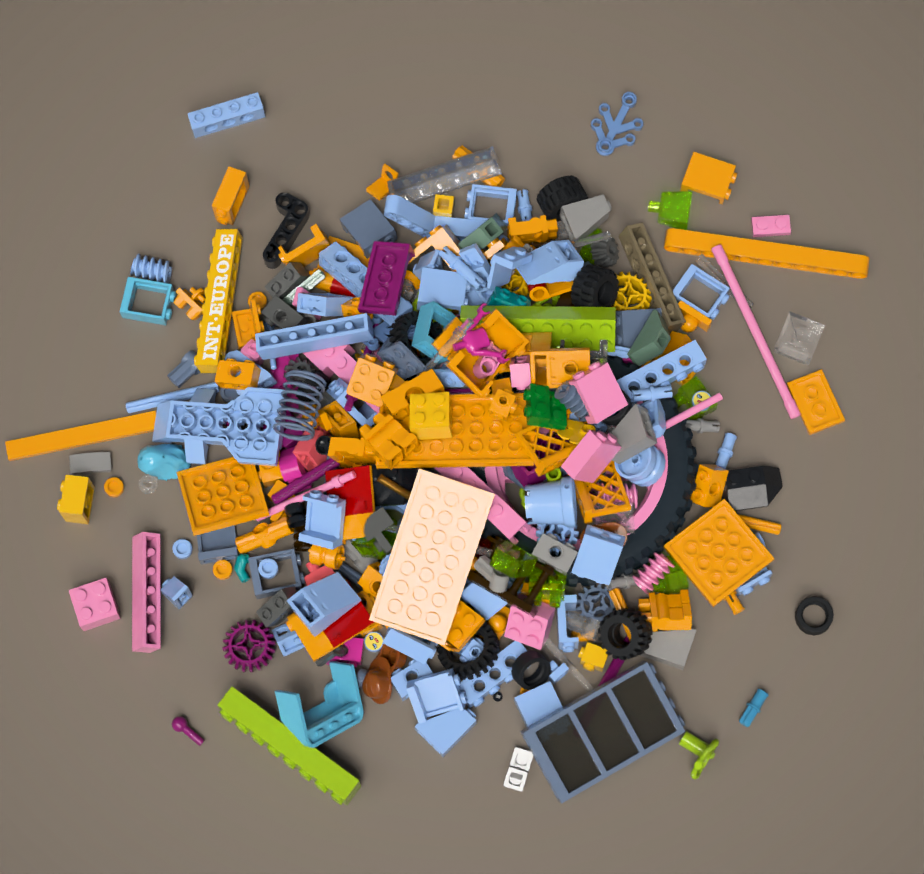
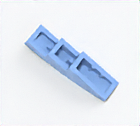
(478, 263)

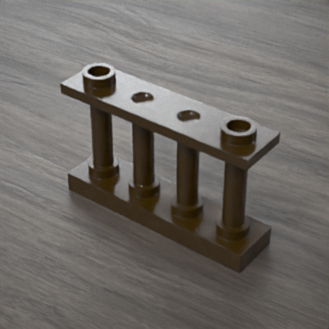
(510, 595)

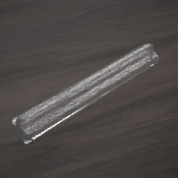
(713, 271)

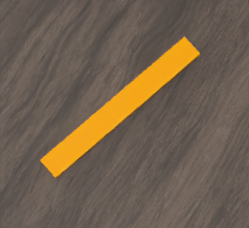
(80, 436)

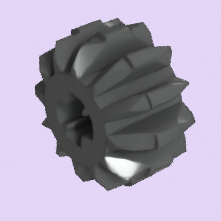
(605, 252)
(298, 365)

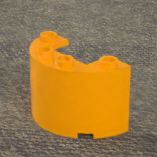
(504, 336)

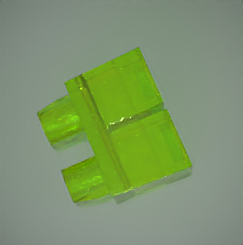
(685, 396)
(673, 582)
(552, 591)

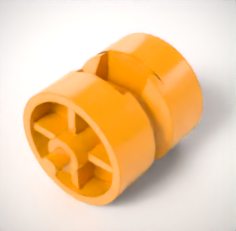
(331, 558)

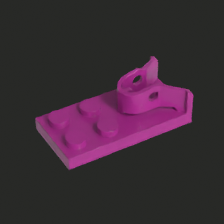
(385, 278)

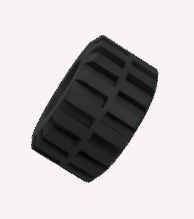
(560, 193)
(594, 287)
(611, 633)

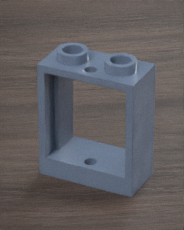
(276, 556)

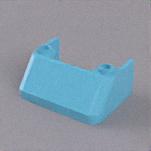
(333, 716)

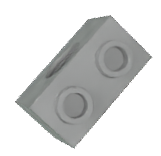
(560, 563)

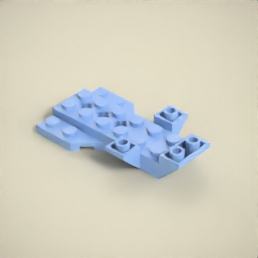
(202, 423)

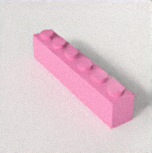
(146, 592)

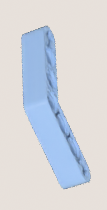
(422, 221)

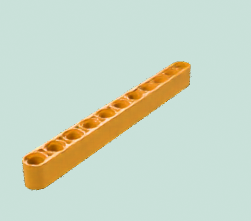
(768, 253)

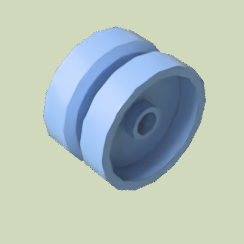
(644, 467)

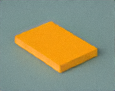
(815, 402)

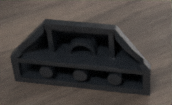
(402, 476)
(752, 487)

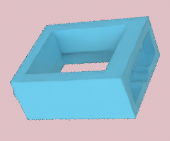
(129, 295)
(421, 339)

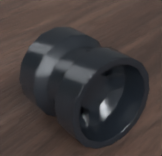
(322, 444)
(295, 514)

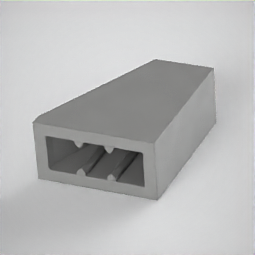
(584, 216)
(634, 434)
(670, 647)

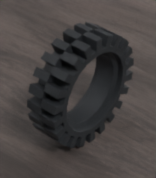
(401, 327)
(485, 658)

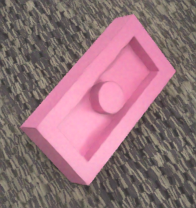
(771, 226)

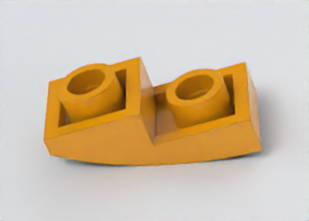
(446, 334)

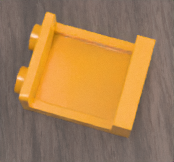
(709, 177)
(308, 251)

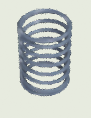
(294, 426)

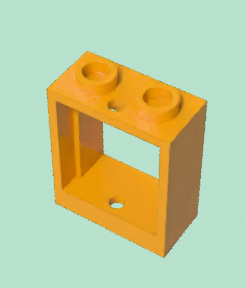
(230, 196)

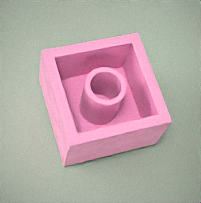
(94, 604)
(527, 629)

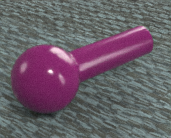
(180, 724)

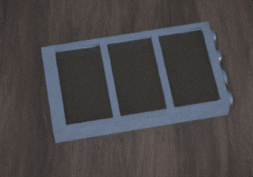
(603, 731)

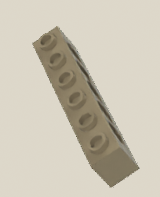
(647, 266)

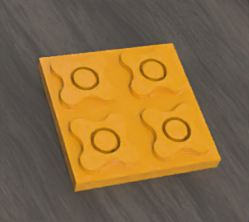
(221, 495)
(718, 553)

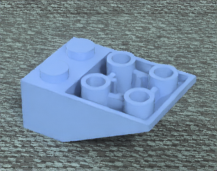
(552, 263)
(323, 602)

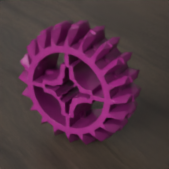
(257, 645)

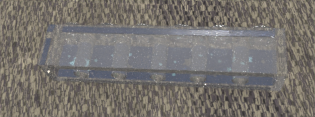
(447, 176)

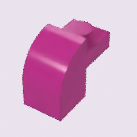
(291, 467)

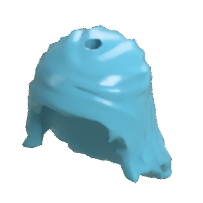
(162, 460)

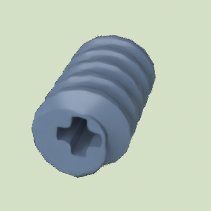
(570, 397)

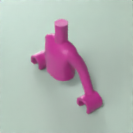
(478, 340)

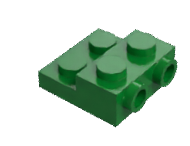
(543, 408)

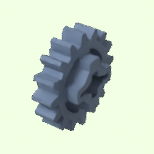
(591, 600)

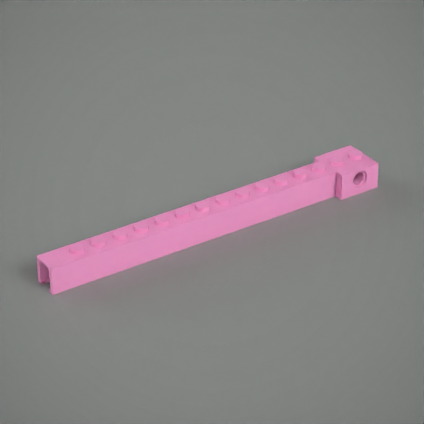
(339, 362)

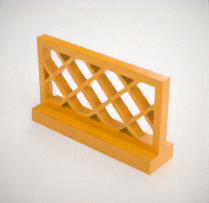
(551, 461)
(585, 499)

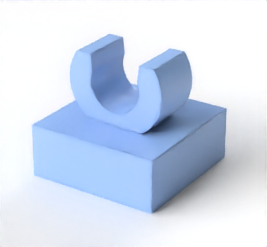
(557, 672)

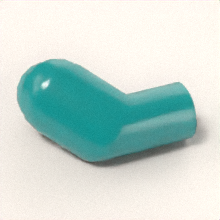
(240, 565)

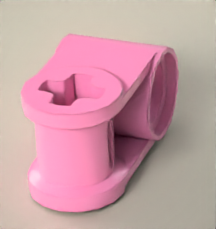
(489, 362)

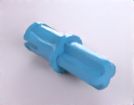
(753, 707)

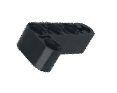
(282, 232)

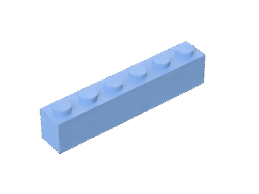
(314, 336)

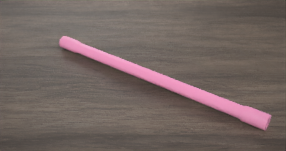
(789, 402)

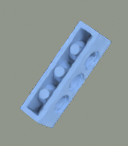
(226, 115)
(474, 697)

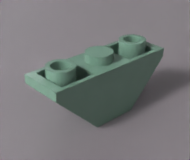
(485, 233)
(651, 340)

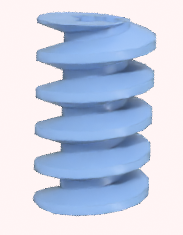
(151, 269)

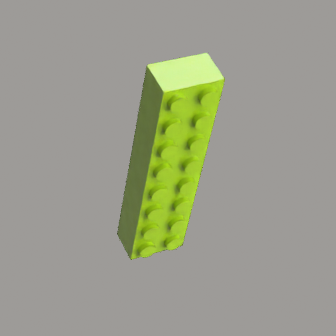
(575, 325)
(281, 742)

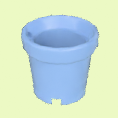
(552, 503)

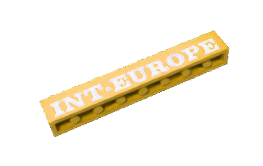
(219, 300)

